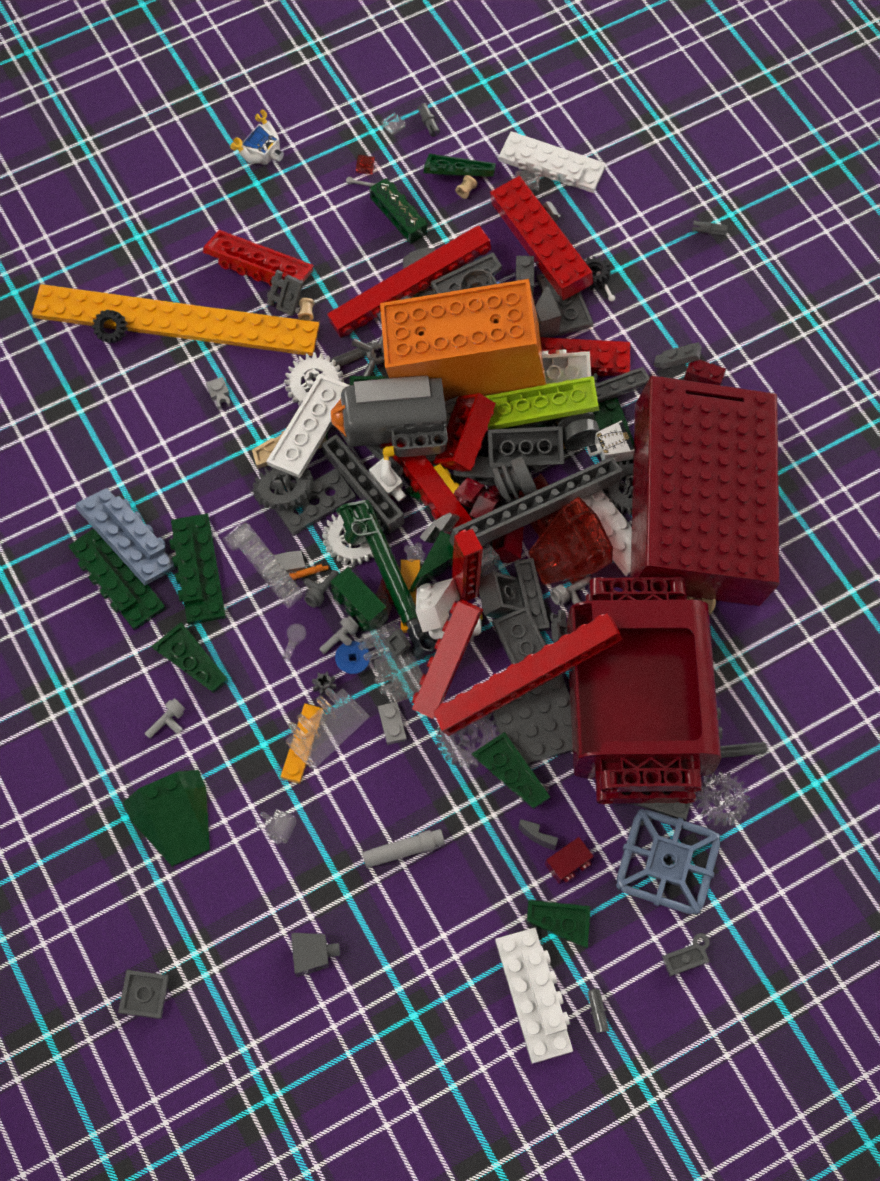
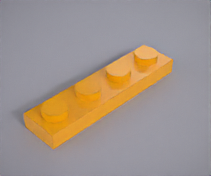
(294, 765)

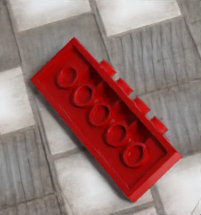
(254, 259)
(606, 357)

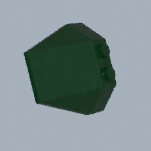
(173, 815)

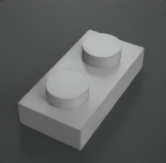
(392, 723)

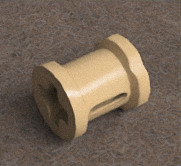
(466, 186)
(306, 309)

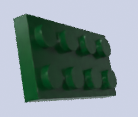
(609, 414)

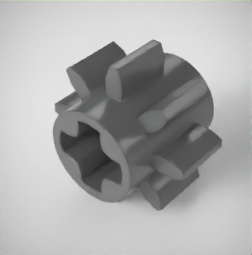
(320, 681)

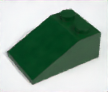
(436, 561)

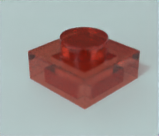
(365, 164)

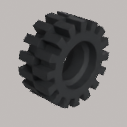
(603, 267)
(99, 326)

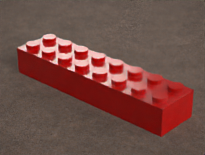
(541, 238)

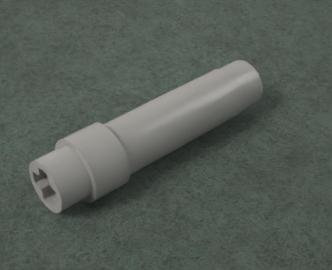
(423, 842)

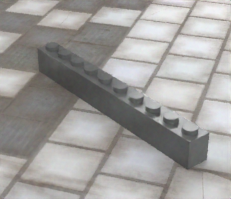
(542, 502)

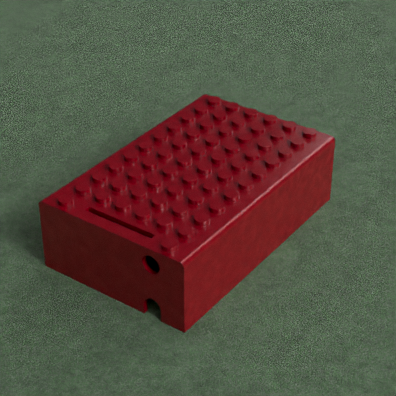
(706, 489)

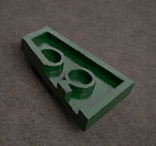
(561, 919)

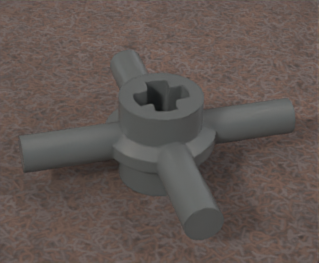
(369, 349)

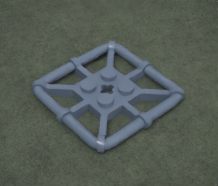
(657, 868)

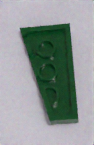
(457, 166)
(188, 655)
(511, 769)

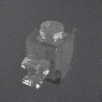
(279, 826)

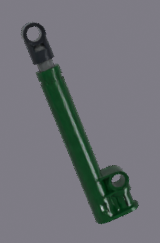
(362, 527)

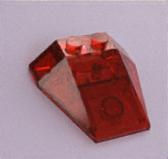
(572, 545)

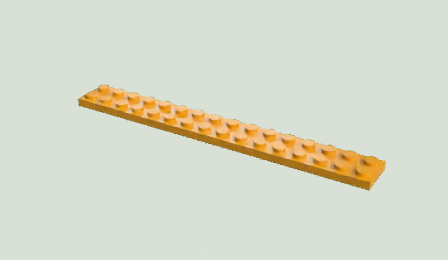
(179, 320)

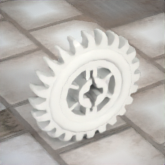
(309, 368)
(335, 543)

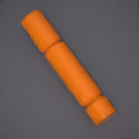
(308, 571)

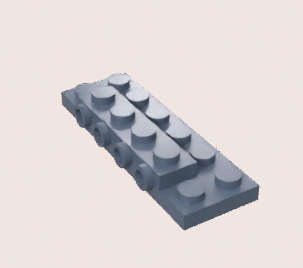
(127, 535)

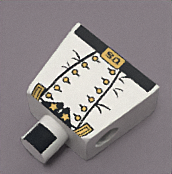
(612, 443)

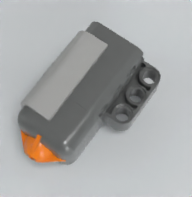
(395, 413)

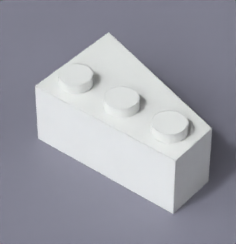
(434, 602)

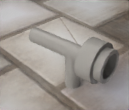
(562, 595)
(349, 626)
(174, 708)

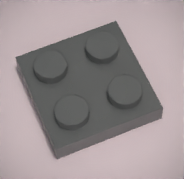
(143, 994)

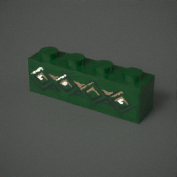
(398, 210)

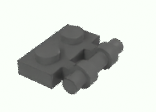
(289, 294)

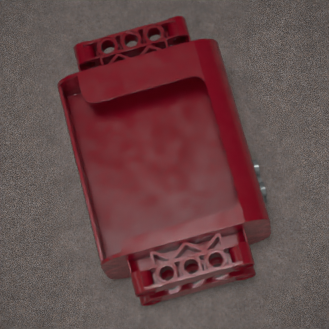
(649, 702)

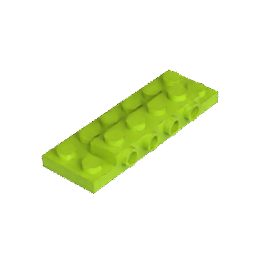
(543, 403)

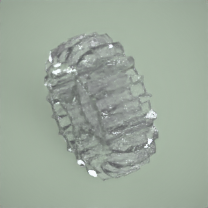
(730, 800)

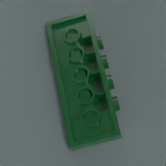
(197, 569)
(117, 582)

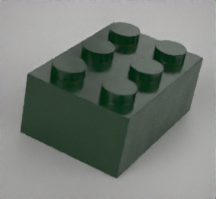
(358, 600)

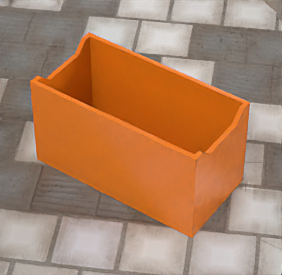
(467, 337)

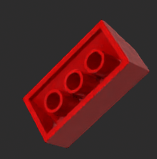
(466, 431)

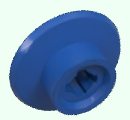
(345, 652)

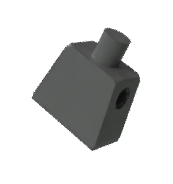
(311, 952)

